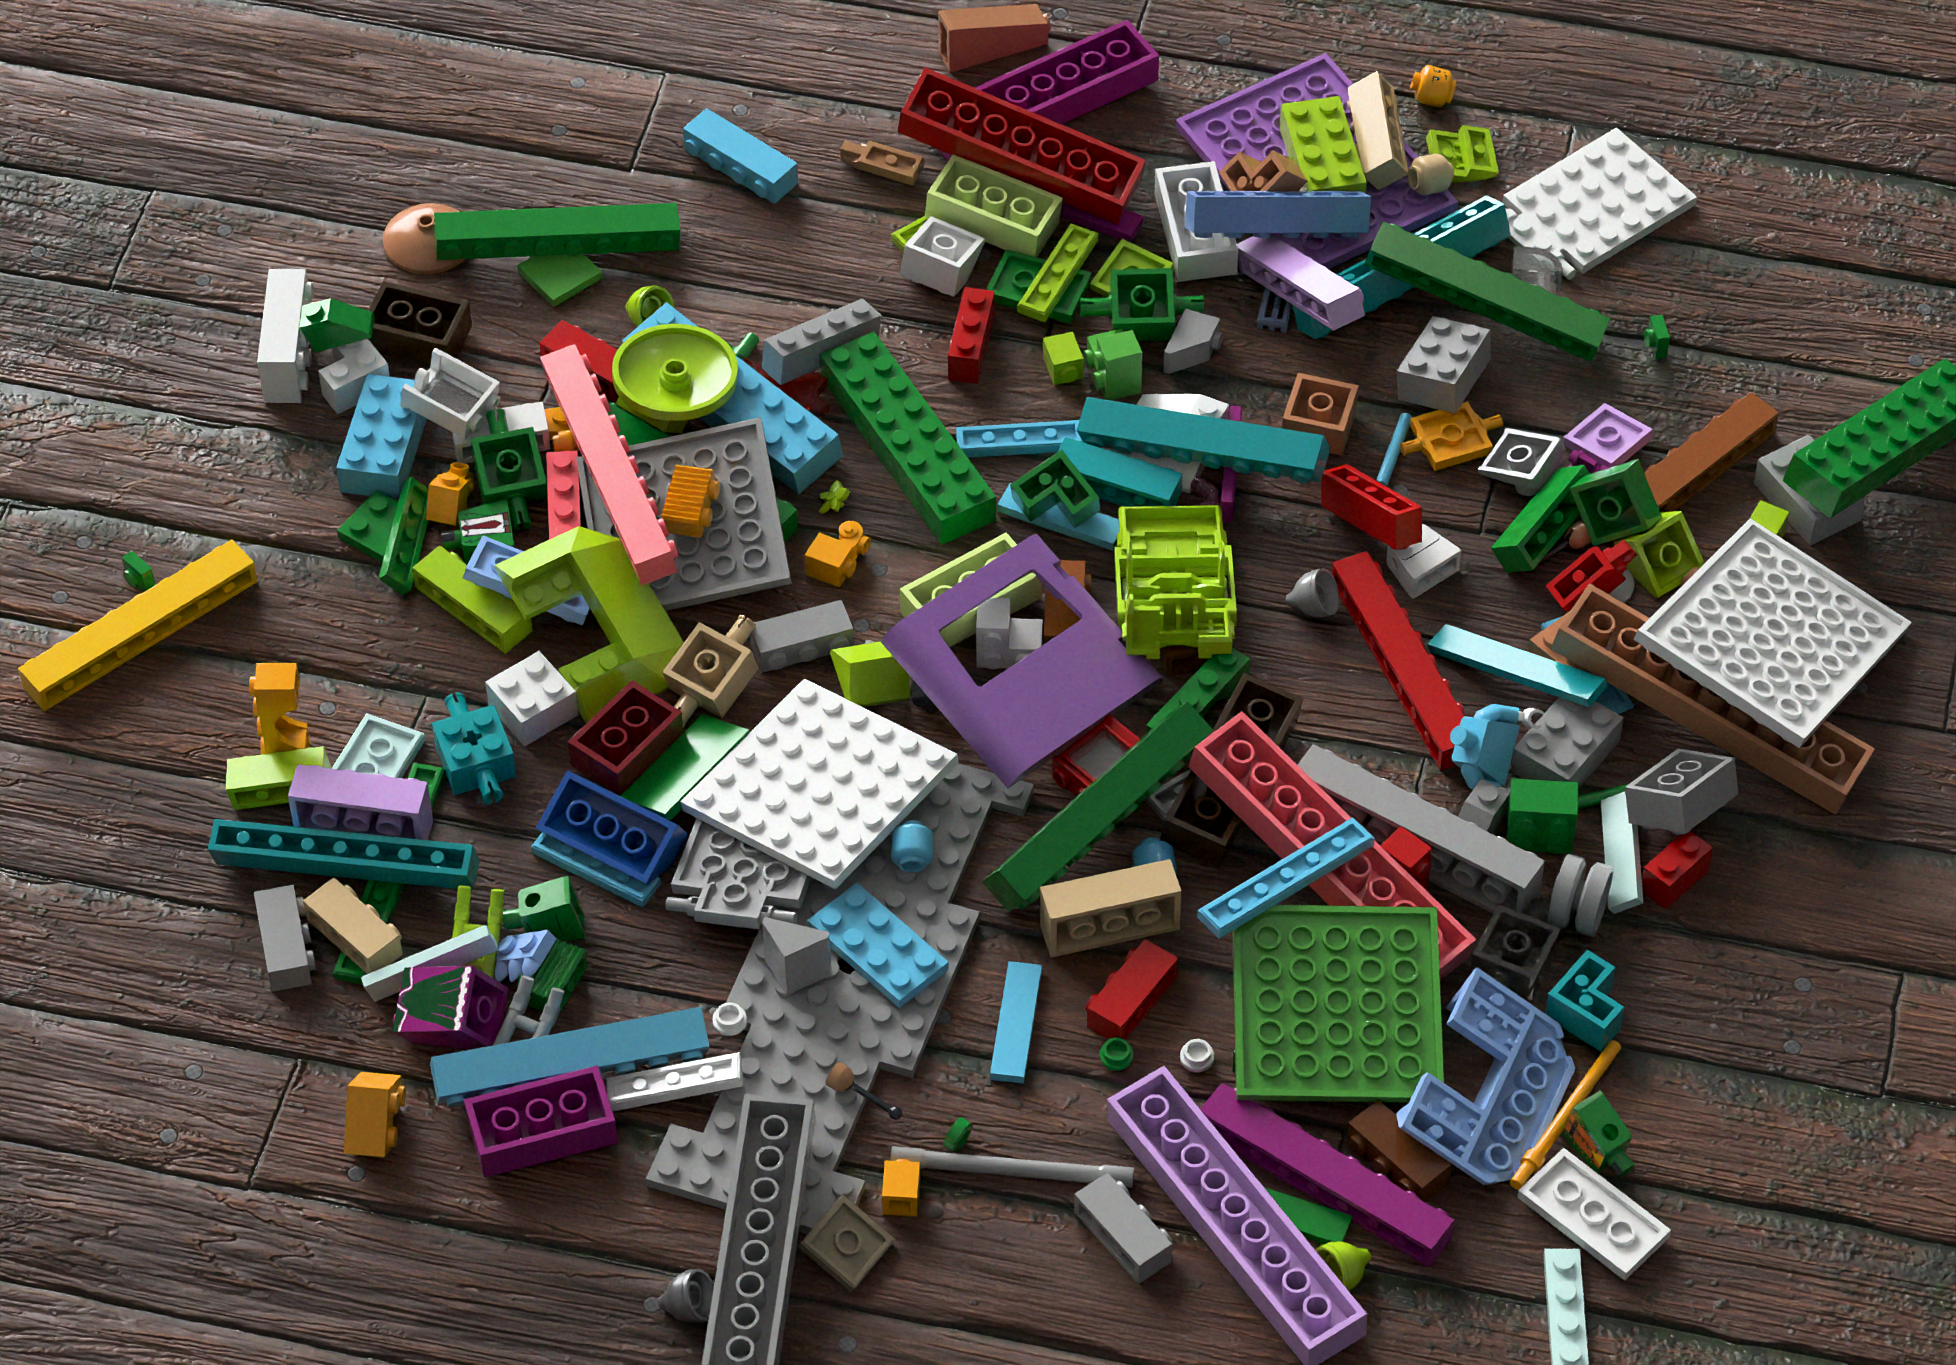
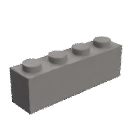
(799, 348)

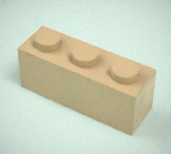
(353, 926)

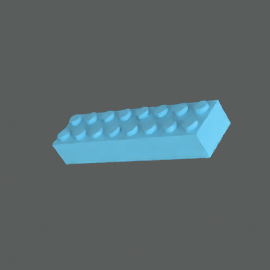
(796, 440)

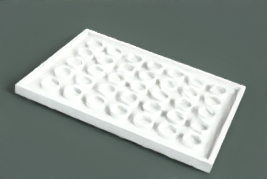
(1773, 632)

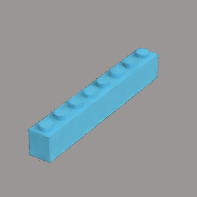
(610, 1046)

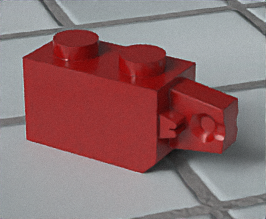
(1597, 567)

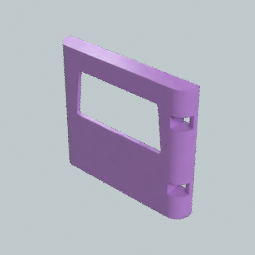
(1042, 699)

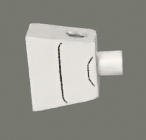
(1424, 563)

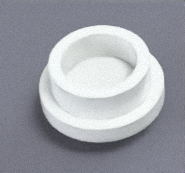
(729, 1019)
(1197, 1055)

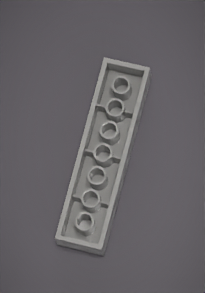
(1463, 855)

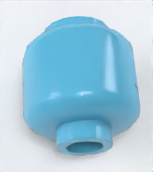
(912, 846)

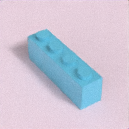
(740, 156)

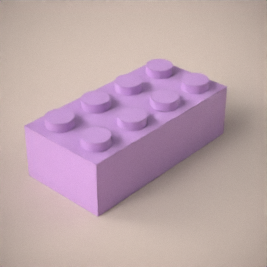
(360, 803)

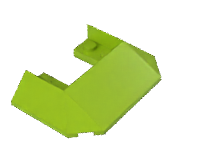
(628, 613)

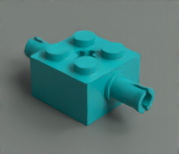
(473, 749)

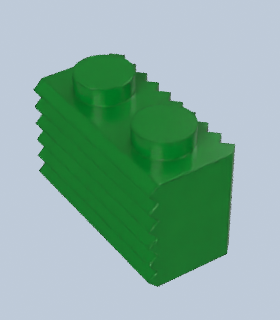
(559, 970)

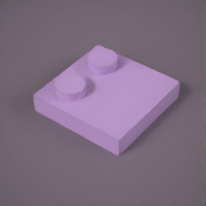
(1608, 436)

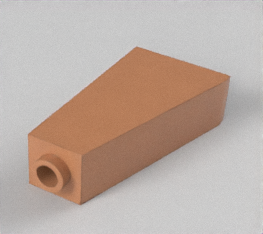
(989, 33)

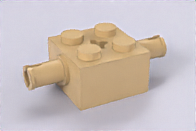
(711, 668)

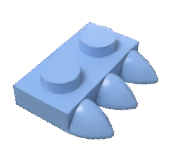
(522, 954)

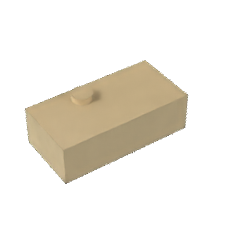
(1110, 908)

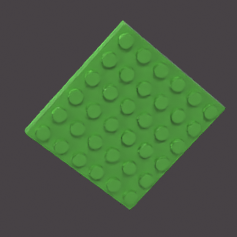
(1337, 1003)

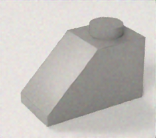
(1192, 341)
(1486, 806)

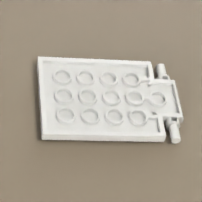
(1595, 203)

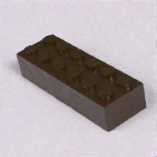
(1198, 817)

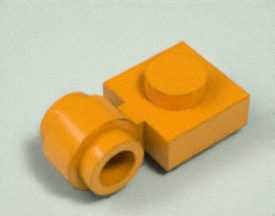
(559, 431)

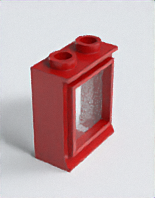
(1092, 755)

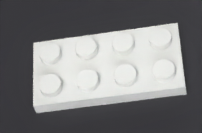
(1594, 1213)

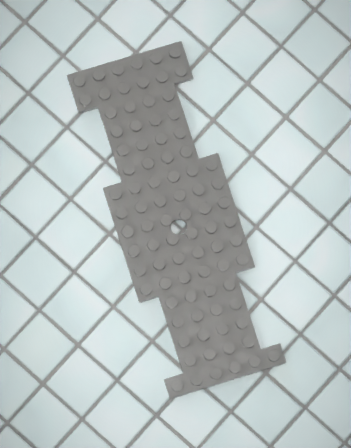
(843, 1017)

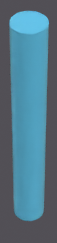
(1394, 449)

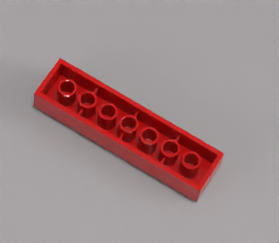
(1021, 145)

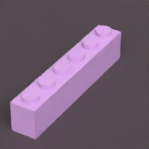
(1301, 281)

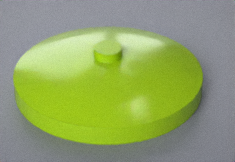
(675, 372)

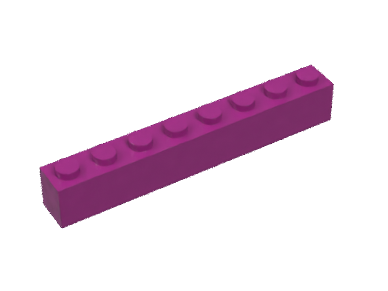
(1329, 1176)

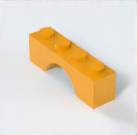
(276, 693)

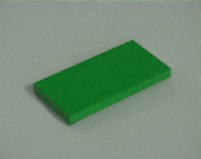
(684, 765)

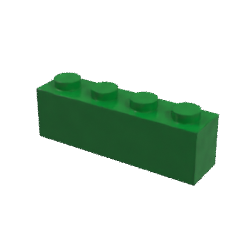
(1540, 522)

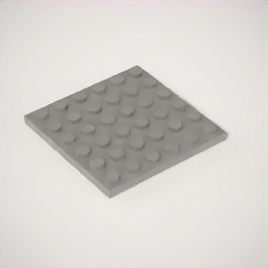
(745, 540)

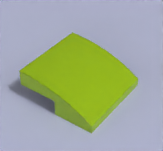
(1468, 152)

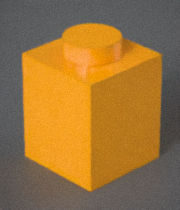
(901, 1188)

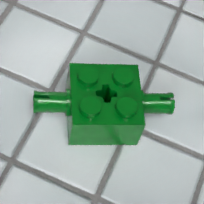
(1142, 303)
(509, 449)

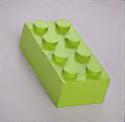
(1322, 145)

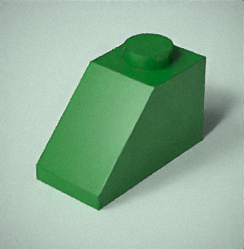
(335, 324)

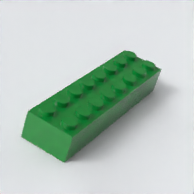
(908, 438)
(1877, 442)
(1095, 808)

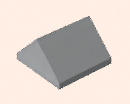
(796, 954)

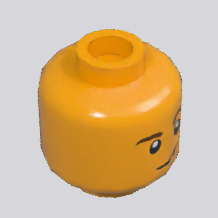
(1433, 86)

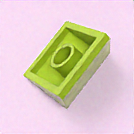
(870, 675)

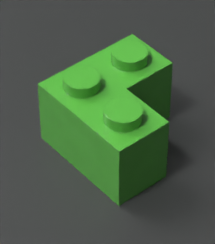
(1115, 363)

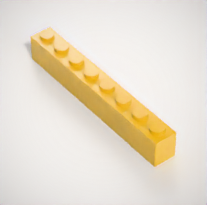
(137, 625)

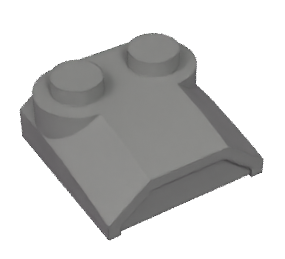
(1523, 460)

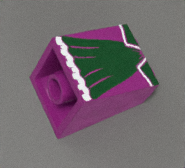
(449, 1007)

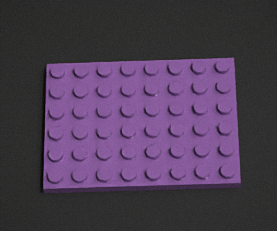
(1251, 125)

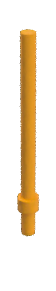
(1534, 1158)

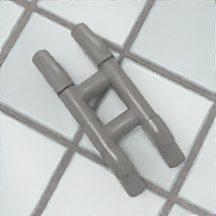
(517, 1008)

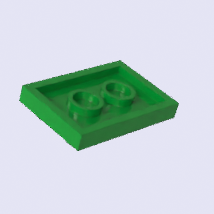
(1017, 273)

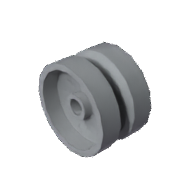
(1575, 894)

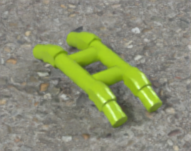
(494, 922)

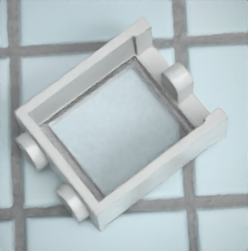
(452, 394)

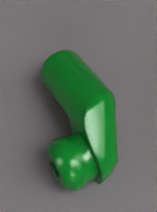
(746, 346)

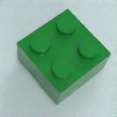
(1616, 502)
(1542, 815)

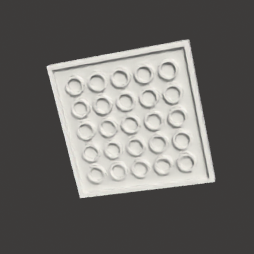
(819, 783)

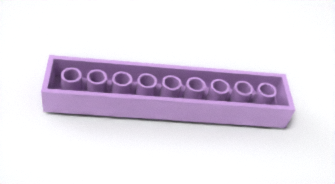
(1237, 1218)

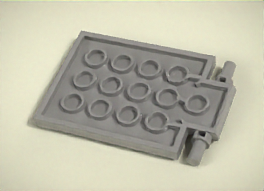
(733, 881)

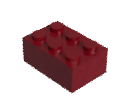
(625, 738)

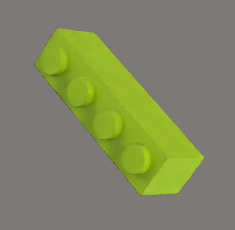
(478, 607)

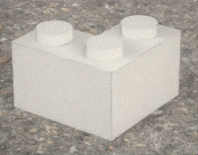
(345, 378)
(1004, 639)

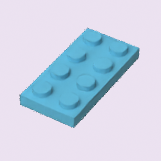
(879, 945)

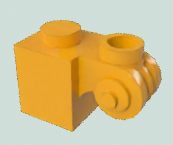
(449, 494)
(835, 559)

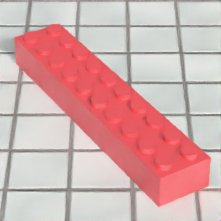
(1294, 811)

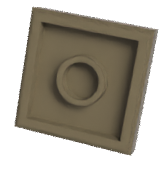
(846, 1243)

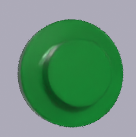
(1116, 1054)

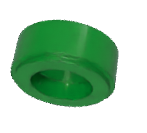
(958, 1135)

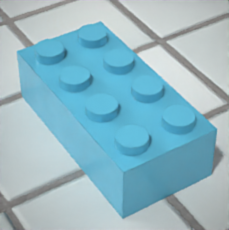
(380, 440)

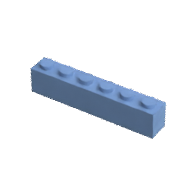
(1277, 213)

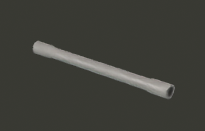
(1012, 1166)

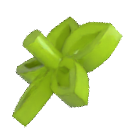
(834, 498)

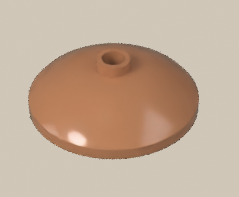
(411, 243)

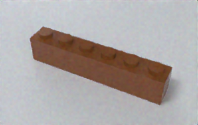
(1711, 451)

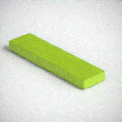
(1057, 272)

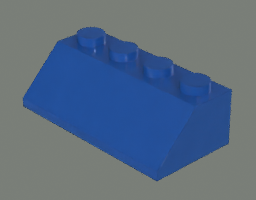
(611, 829)

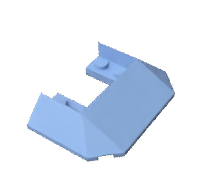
(1516, 1096)

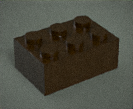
(415, 322)

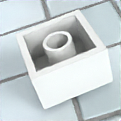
(532, 698)

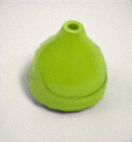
(646, 302)
(1345, 1261)

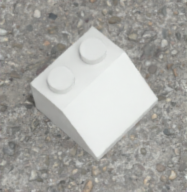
(941, 256)

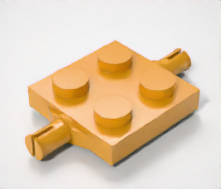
(1451, 437)

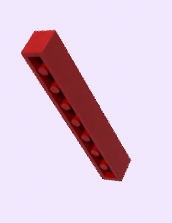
(1400, 654)

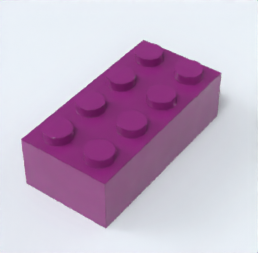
(540, 1121)

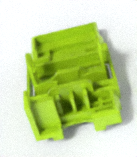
(1172, 549)

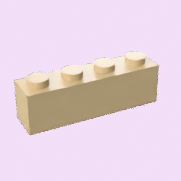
(1377, 130)

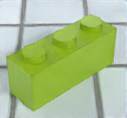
(268, 777)

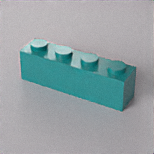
(1124, 478)

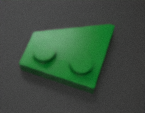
(370, 525)

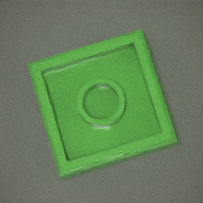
(559, 275)

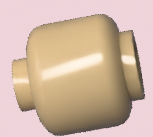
(1430, 174)

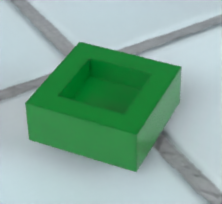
(1657, 337)
(137, 572)

